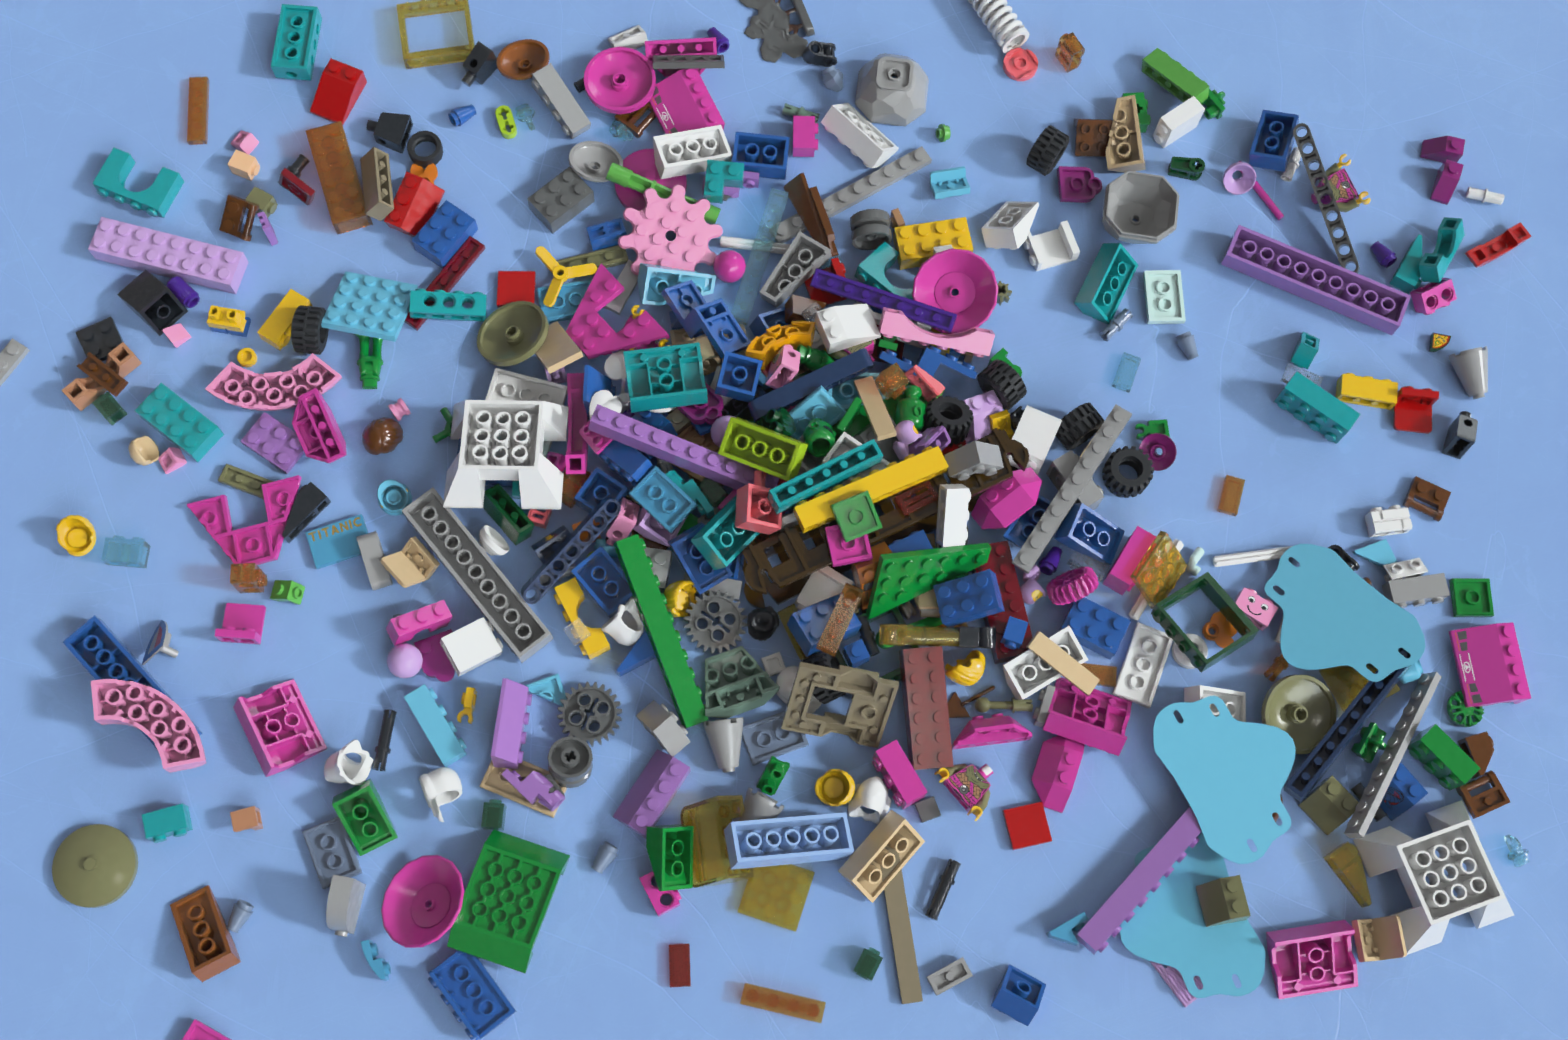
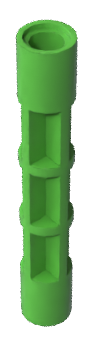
(626, 178)

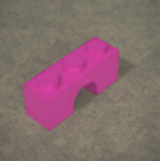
(429, 617)

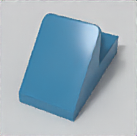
(1064, 932)

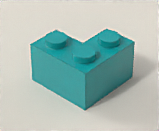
(720, 175)

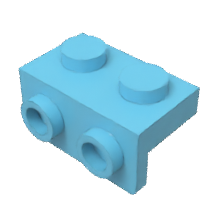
(949, 182)

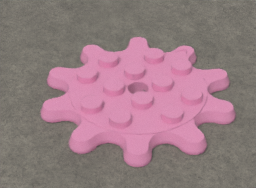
(670, 215)

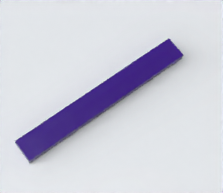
(879, 298)

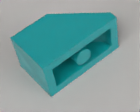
(1305, 350)

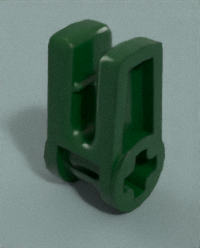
(1185, 168)

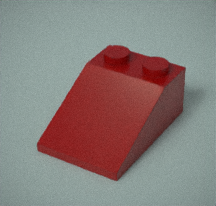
(338, 91)

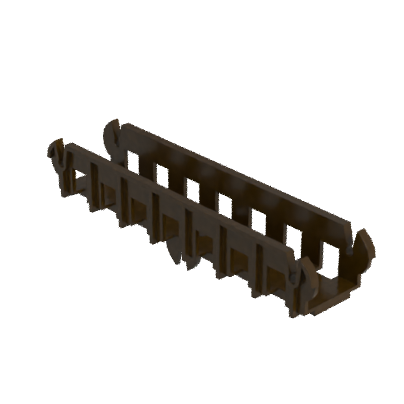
(799, 563)

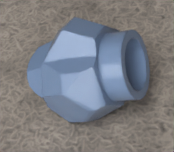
(832, 78)

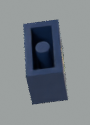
(550, 543)

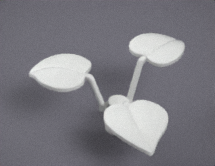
(615, 370)

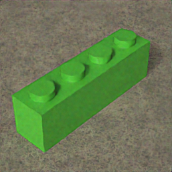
(1174, 77)

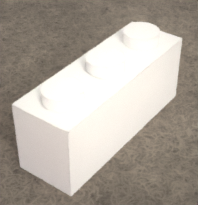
(952, 515)

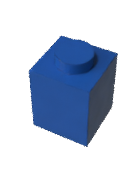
(1014, 633)
(856, 653)

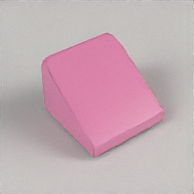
(245, 142)
(177, 334)
(172, 459)

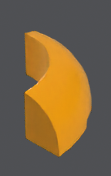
(777, 336)

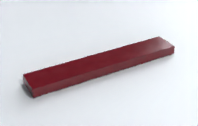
(451, 274)

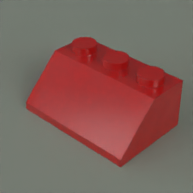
(414, 204)

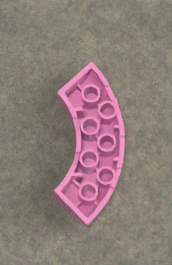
(275, 389)
(155, 715)

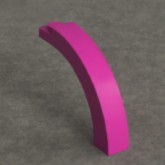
(577, 448)

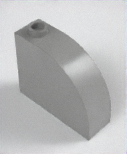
(344, 904)

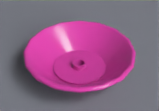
(959, 271)
(408, 900)

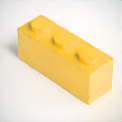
(277, 327)
(1367, 391)

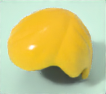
(76, 535)
(679, 597)
(967, 670)
(835, 787)

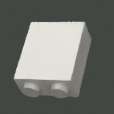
(1178, 122)
(471, 646)

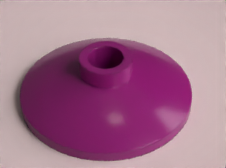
(1168, 447)

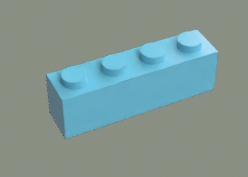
(434, 724)

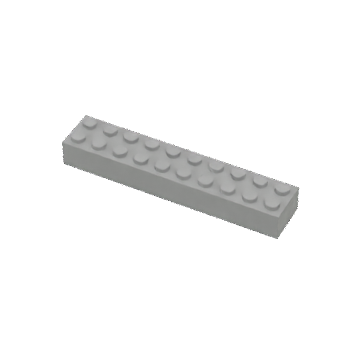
(477, 575)

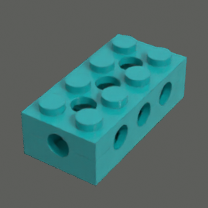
(296, 42)

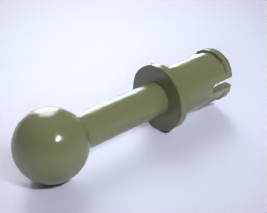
(983, 705)

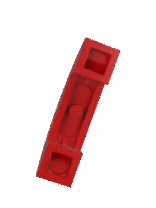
(1498, 246)

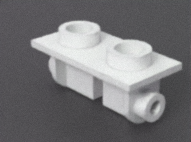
(1406, 569)

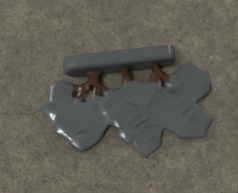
(774, 27)

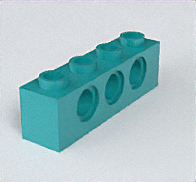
(439, 311)

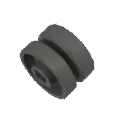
(870, 229)
(570, 762)

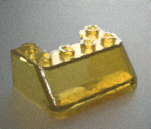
(709, 843)

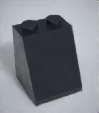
(152, 302)

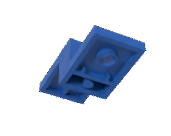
(705, 318)
(929, 361)

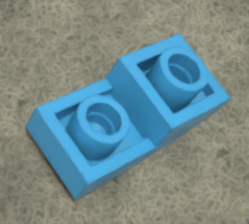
(379, 966)

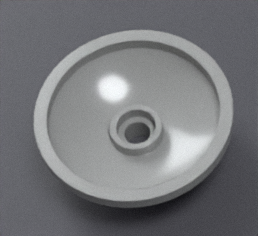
(593, 160)

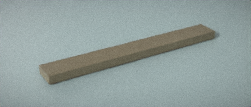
(901, 935)

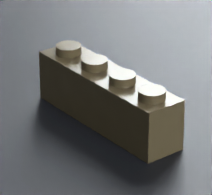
(377, 184)

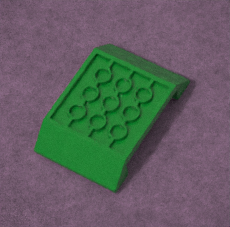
(507, 900)

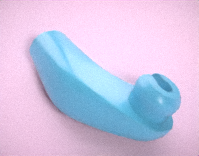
(609, 549)

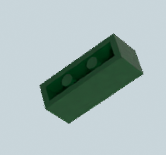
(507, 514)

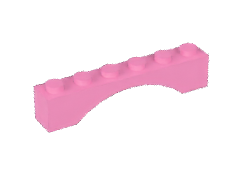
(974, 340)

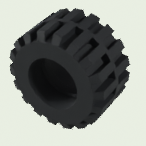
(1047, 150)
(307, 330)
(1004, 381)
(952, 415)
(1079, 426)
(1134, 459)
(823, 659)

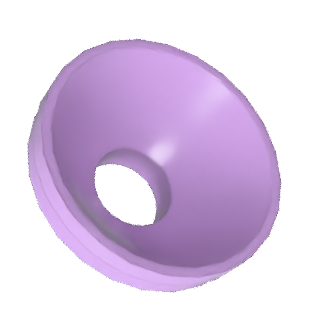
(1242, 184)

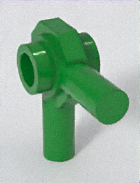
(447, 432)

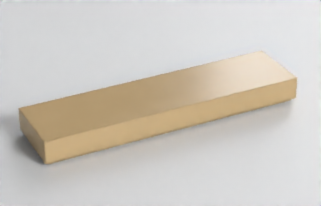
(875, 408)
(1063, 663)

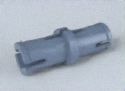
(1116, 324)

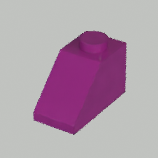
(1443, 148)
(1446, 181)

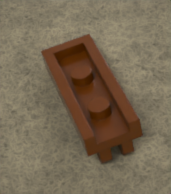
(103, 374)

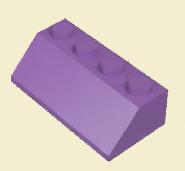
(510, 724)
(652, 792)

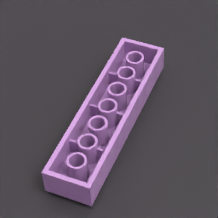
(168, 255)

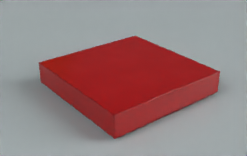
(515, 287)
(1027, 826)

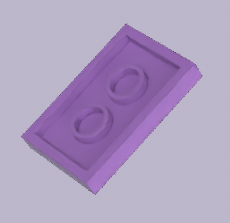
(274, 442)

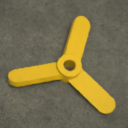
(556, 268)

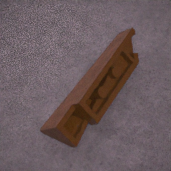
(811, 211)

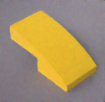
(1002, 421)

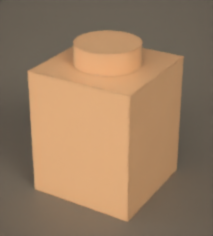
(244, 165)

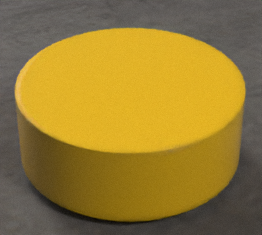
(247, 357)

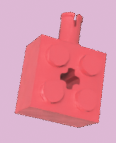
(754, 509)

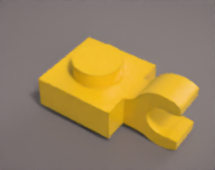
(469, 701)

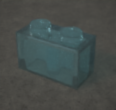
(126, 552)

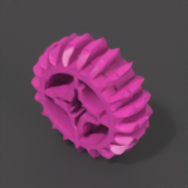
(1072, 585)

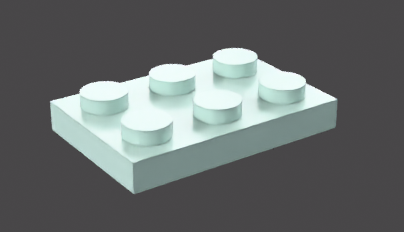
(1164, 297)

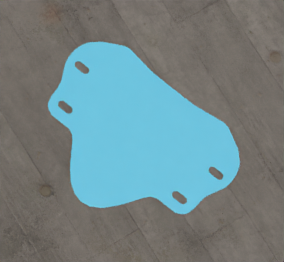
(1339, 617)
(1227, 774)
(1174, 934)

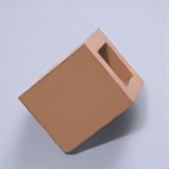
(246, 819)

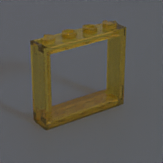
(435, 56)

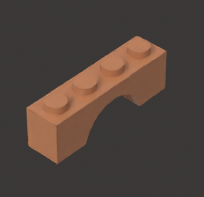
(86, 390)

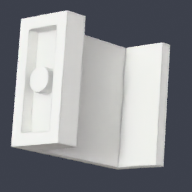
(1052, 247)
(821, 586)

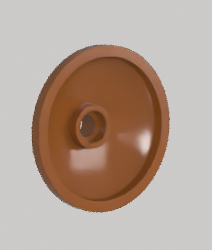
(522, 59)

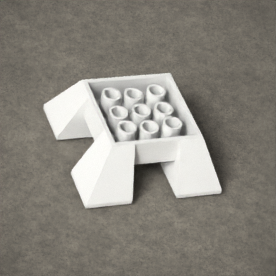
(496, 430)
(1414, 859)

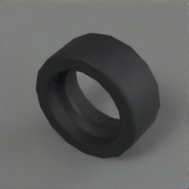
(424, 136)

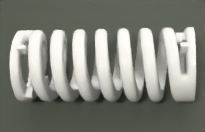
(1003, 21)

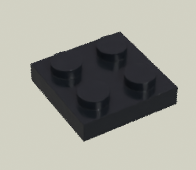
(100, 338)

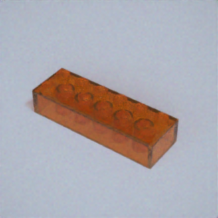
(338, 177)

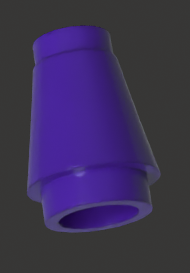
(721, 41)
(1383, 254)
(1050, 561)

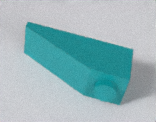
(1408, 273)

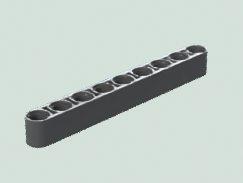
(1325, 190)

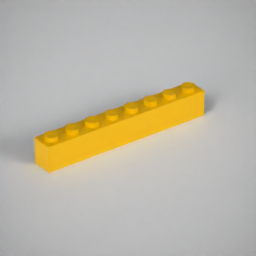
(880, 485)

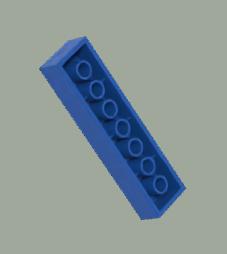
(108, 657)

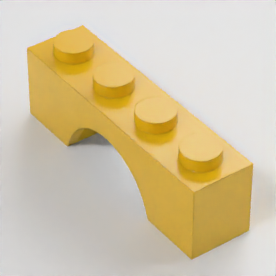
(571, 597)

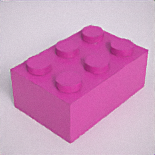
(1127, 561)
(899, 775)

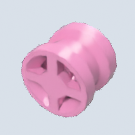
(399, 409)

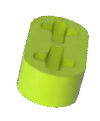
(509, 121)

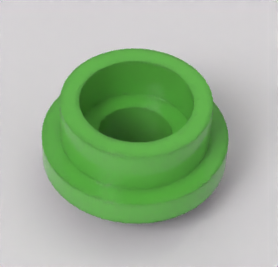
(943, 132)

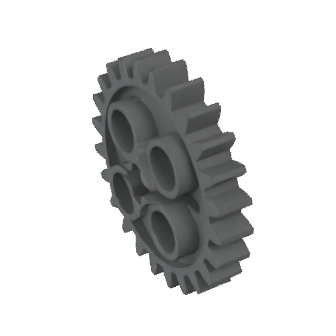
(725, 607)
(573, 707)

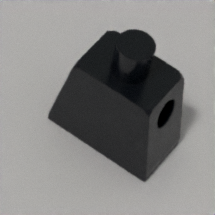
(479, 65)
(391, 130)
(1463, 428)

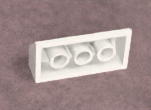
(858, 135)
(689, 150)
(1030, 673)

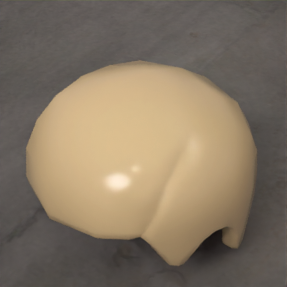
(143, 451)

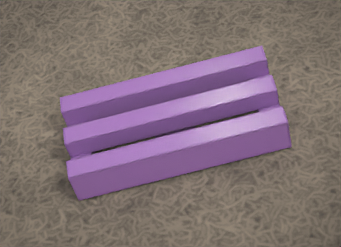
(267, 228)

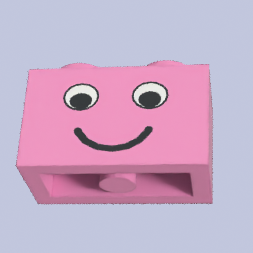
(1256, 608)

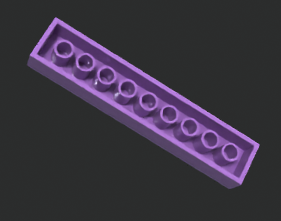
(1316, 280)

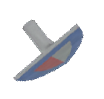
(159, 642)

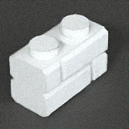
(1388, 522)

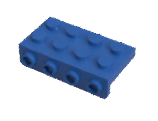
(471, 994)

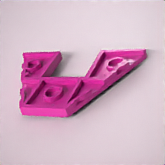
(595, 335)
(257, 542)

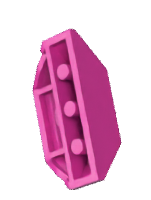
(686, 46)
(318, 428)
(1008, 500)
(991, 731)
(1057, 771)

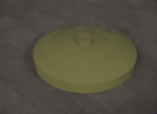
(512, 333)
(1300, 708)
(95, 866)

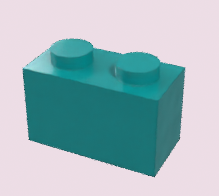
(167, 822)

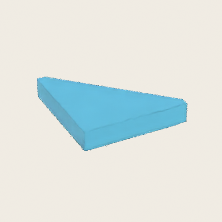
(1377, 553)
(549, 689)

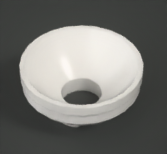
(492, 541)
(1181, 659)

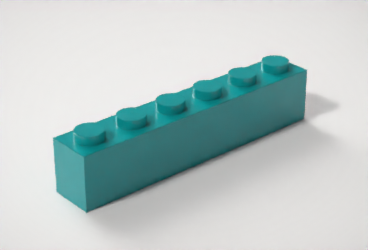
(825, 476)

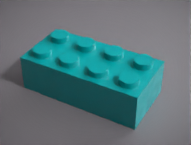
(1316, 408)
(179, 422)
(720, 539)

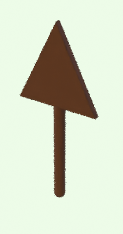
(956, 707)

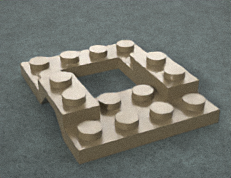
(866, 712)

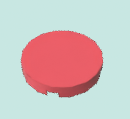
(1020, 64)

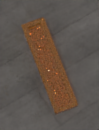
(198, 110)
(839, 619)
(783, 1003)

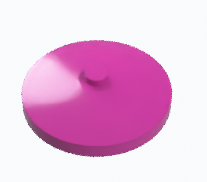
(619, 80)
(643, 164)

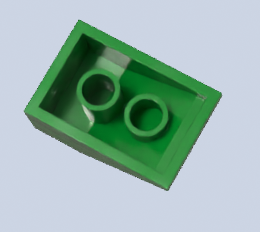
(364, 817)
(671, 855)

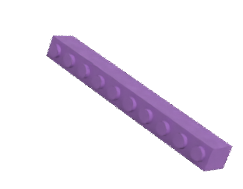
(674, 449)
(1138, 884)

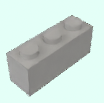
(1417, 590)

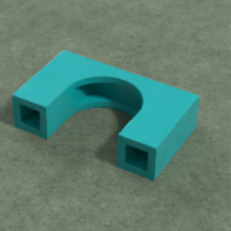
(154, 200)
(873, 267)

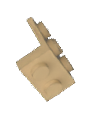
(411, 564)
(1379, 938)

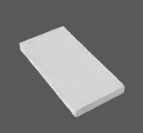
(1143, 665)

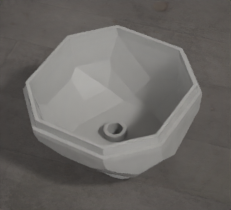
(888, 98)
(1142, 198)

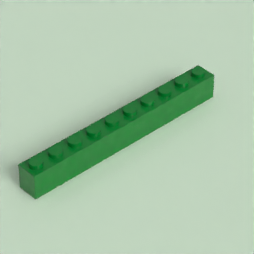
(660, 630)

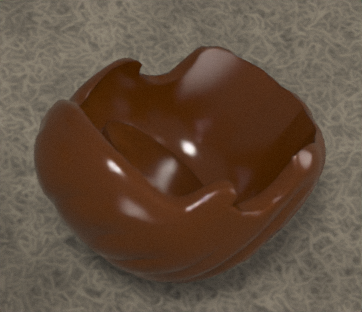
(382, 436)

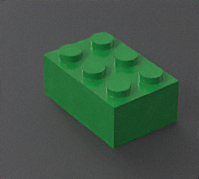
(1442, 757)

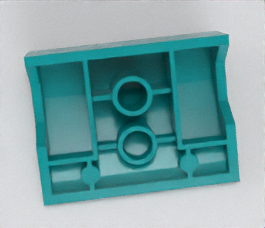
(665, 377)

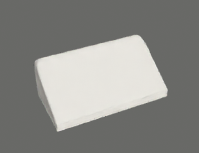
(631, 38)

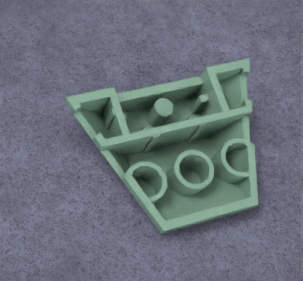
(735, 684)

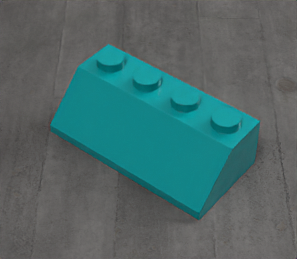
(1106, 282)

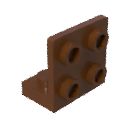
(1092, 136)

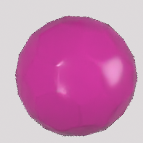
(729, 266)

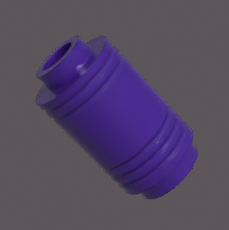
(183, 292)

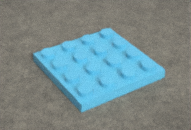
(369, 306)

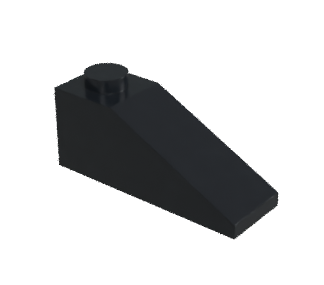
(306, 507)

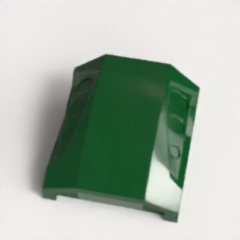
(778, 421)

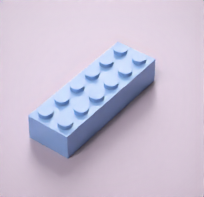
(788, 840)

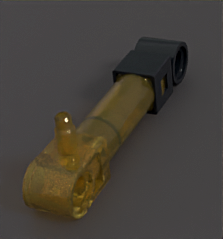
(937, 636)

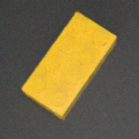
(917, 241)

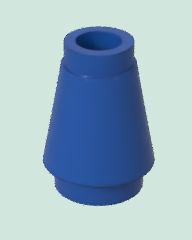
(461, 115)

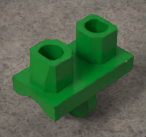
(1215, 104)
(1371, 741)
(772, 776)

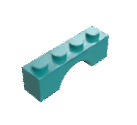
(1449, 237)

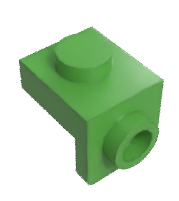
(287, 591)

